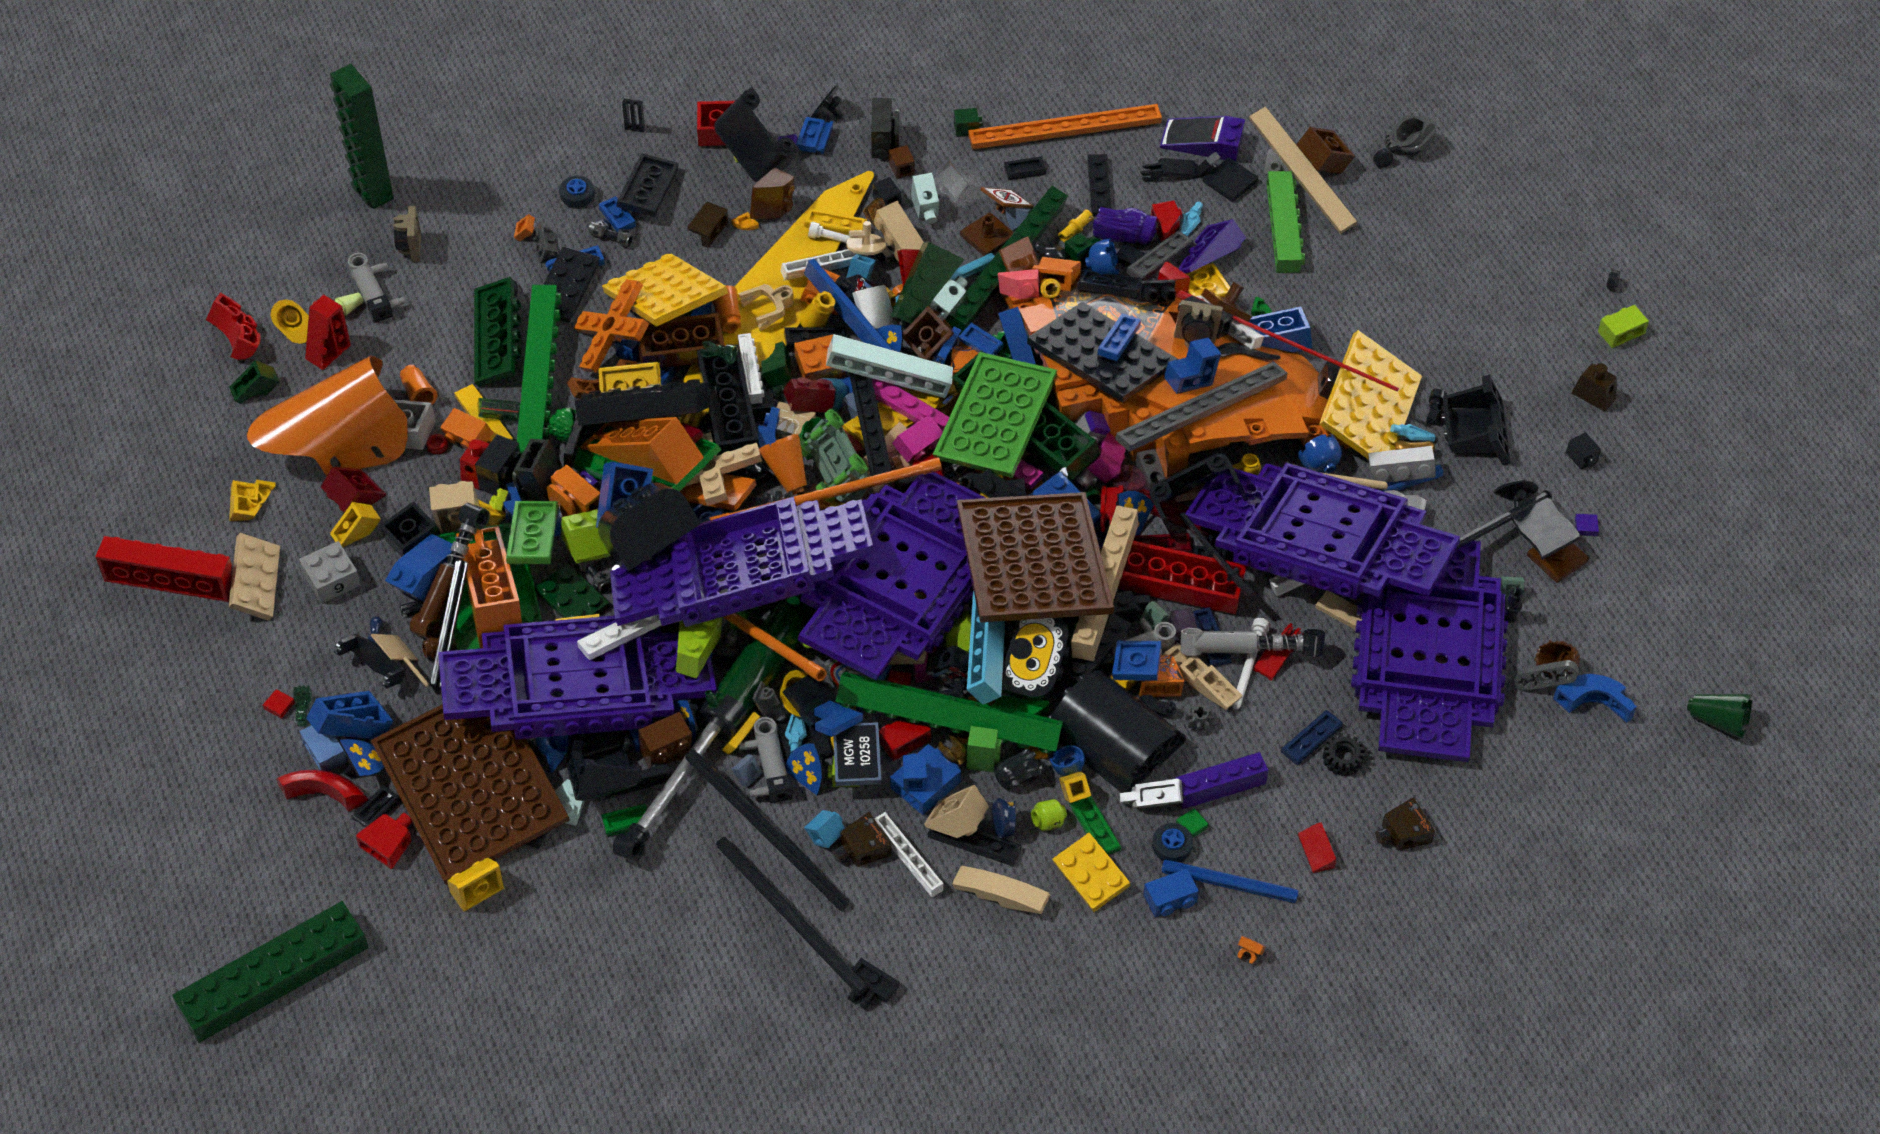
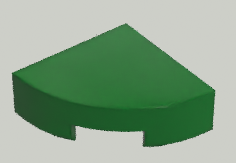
(1260, 307)

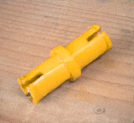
(1076, 226)

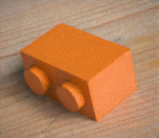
(463, 428)

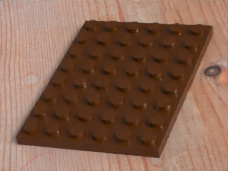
(1034, 557)
(468, 788)

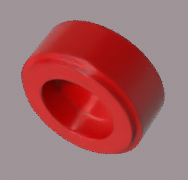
(437, 444)

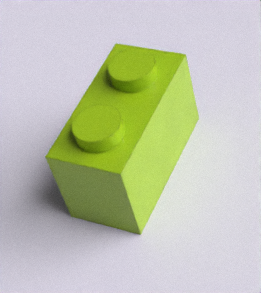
(1623, 326)

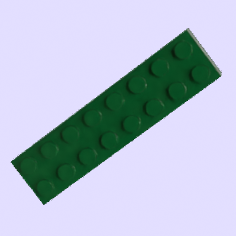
(361, 136)
(1054, 437)
(270, 971)

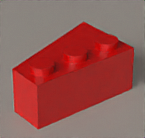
(326, 332)

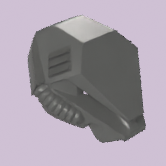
(1418, 135)

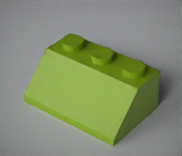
(582, 537)

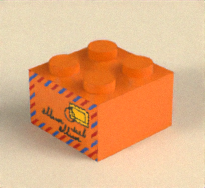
(812, 357)

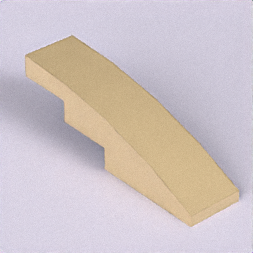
(1205, 679)
(1000, 888)

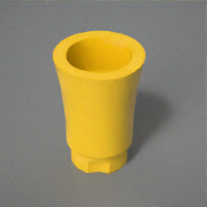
(818, 311)

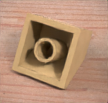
(958, 813)

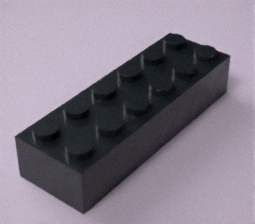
(643, 402)
(730, 408)

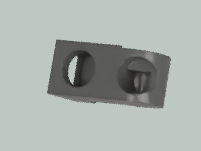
(1150, 467)

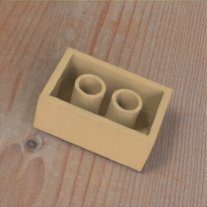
(447, 502)

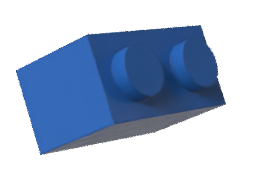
(1171, 893)

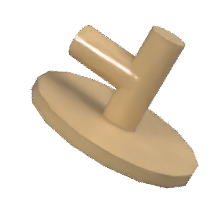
(864, 242)

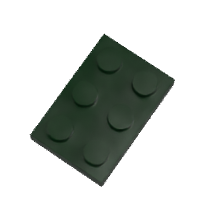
(571, 594)

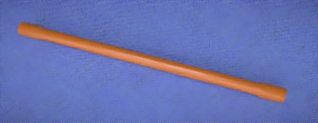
(922, 468)
(809, 667)

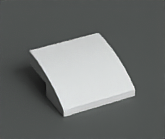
(875, 306)

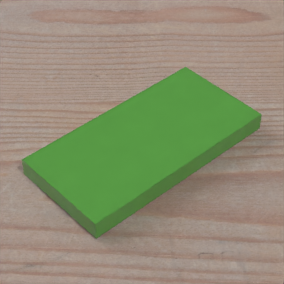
(532, 532)

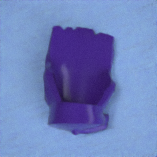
(1124, 225)

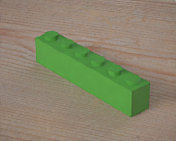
(1284, 222)

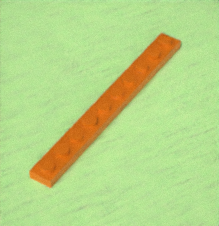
(1064, 126)

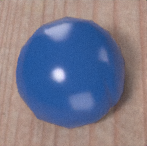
(1068, 760)

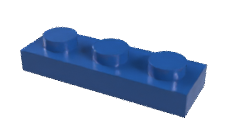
(1119, 337)

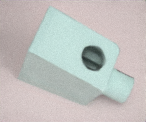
(925, 203)
(949, 296)

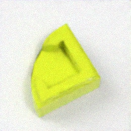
(497, 501)

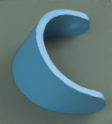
(840, 392)

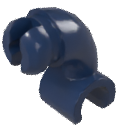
(375, 625)

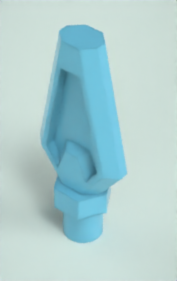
(1191, 219)
(1412, 432)
(795, 732)

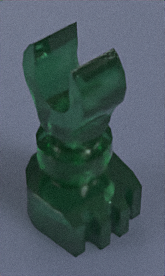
(729, 351)
(302, 697)

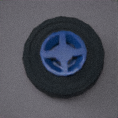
(577, 191)
(1172, 834)

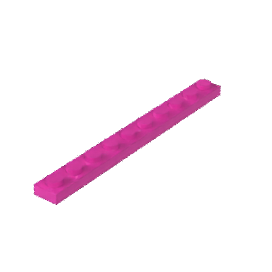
(916, 410)

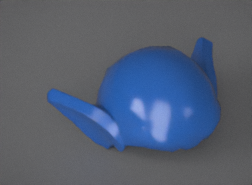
(554, 748)

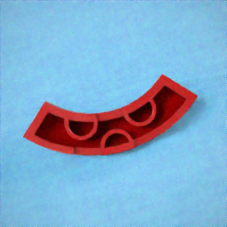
(236, 325)
(323, 782)

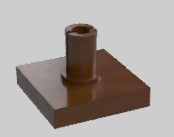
(986, 234)
(1228, 301)
(1560, 563)

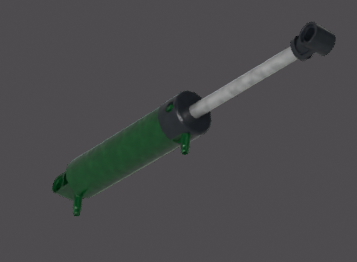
(726, 709)

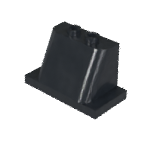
(1477, 421)

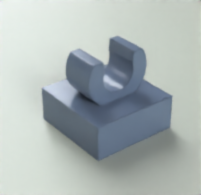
(747, 770)

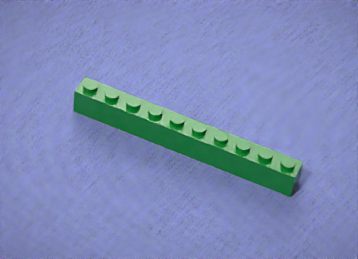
(539, 364)
(947, 711)

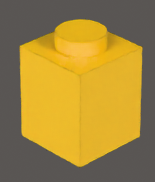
(1075, 787)

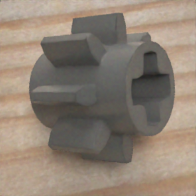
(1199, 718)

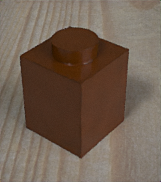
(901, 162)

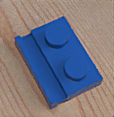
(814, 135)
(946, 349)

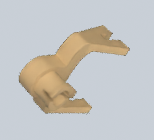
(781, 297)

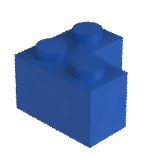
(1196, 369)

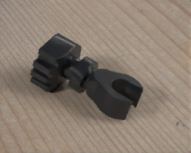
(1435, 405)

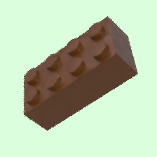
(679, 339)

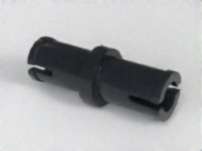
(1513, 604)

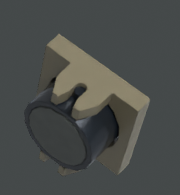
(408, 234)
(1197, 321)

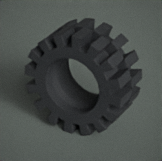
(1349, 745)

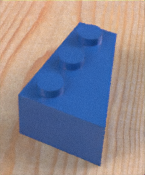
(349, 716)

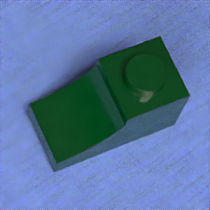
(1079, 247)
(777, 367)
(254, 381)

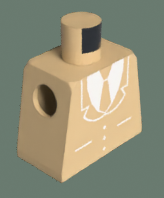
(791, 421)

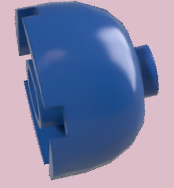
(1102, 257)
(1321, 454)

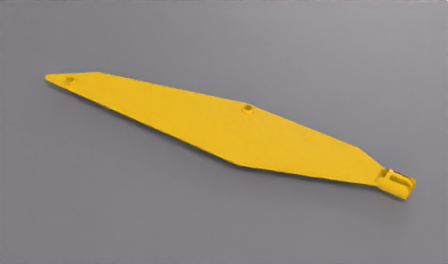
(792, 246)

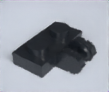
(878, 983)

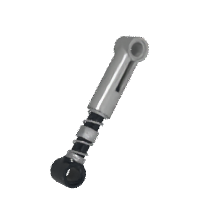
(1196, 642)

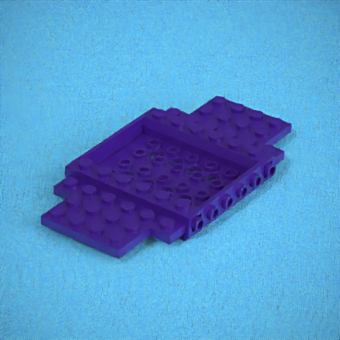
(799, 548)
(1377, 549)
(869, 618)
(513, 684)
(1427, 703)

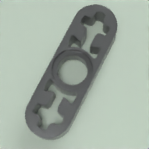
(1553, 668)

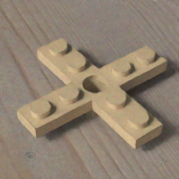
(712, 474)

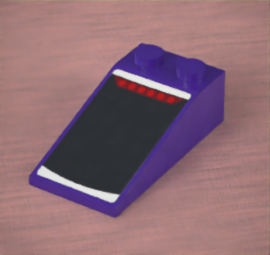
(1204, 136)

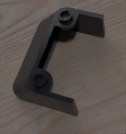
(1190, 478)

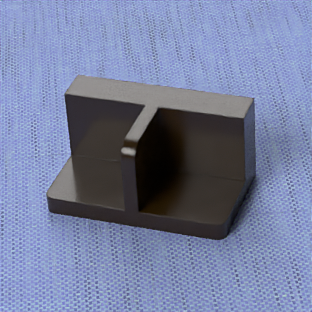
(709, 223)

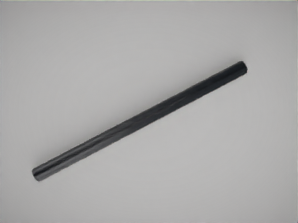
(767, 830)
(791, 916)

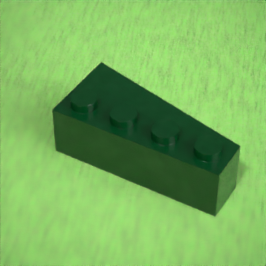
(927, 277)

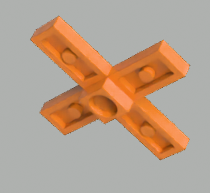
(611, 326)

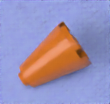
(786, 463)

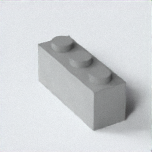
(1402, 464)

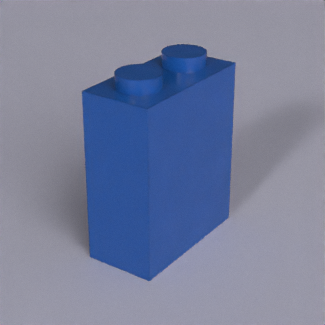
(941, 779)

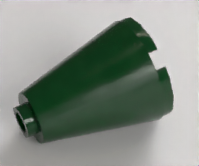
(1722, 711)

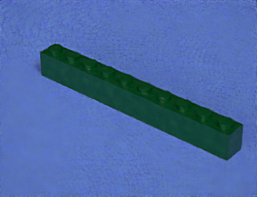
(987, 283)

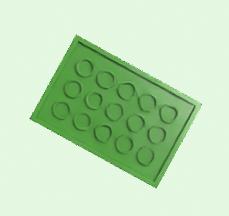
(995, 414)

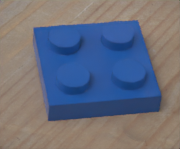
(1137, 660)

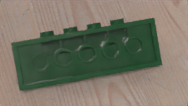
(496, 331)

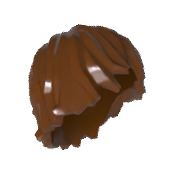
(1556, 652)

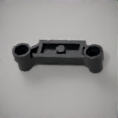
(989, 484)

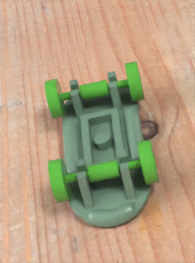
(834, 455)

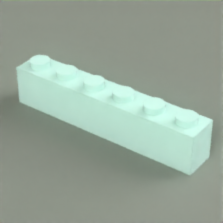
(889, 366)

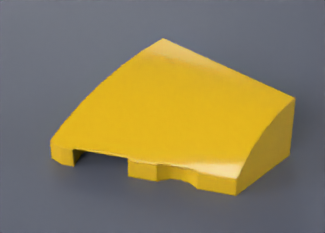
(248, 498)

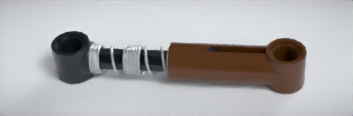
(427, 621)

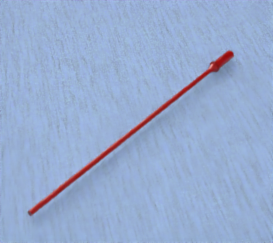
(1183, 295)

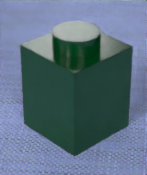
(966, 120)

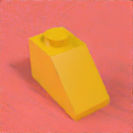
(355, 524)

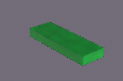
(1095, 824)

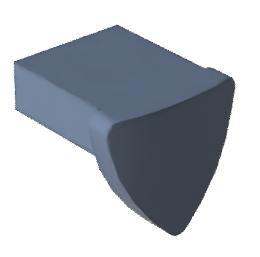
(1016, 216)

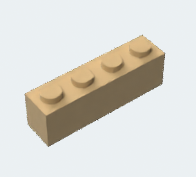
(897, 228)

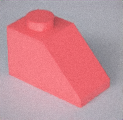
(1020, 284)

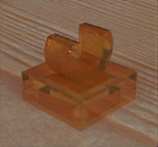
(870, 210)

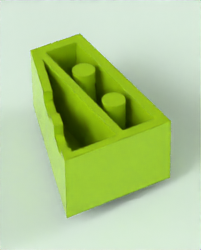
(696, 645)

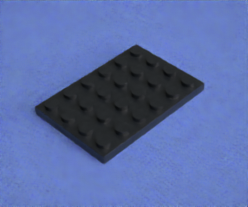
(1075, 342)

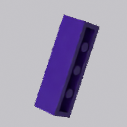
(1223, 780)

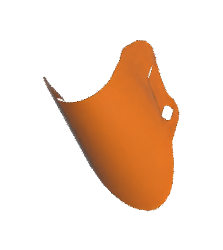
(336, 419)

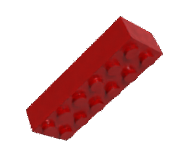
(165, 568)
(1180, 577)

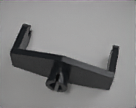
(373, 657)

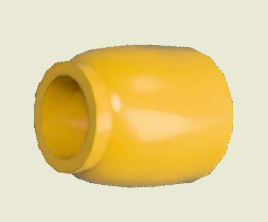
(1249, 463)

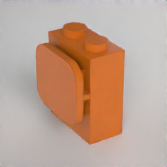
(572, 492)

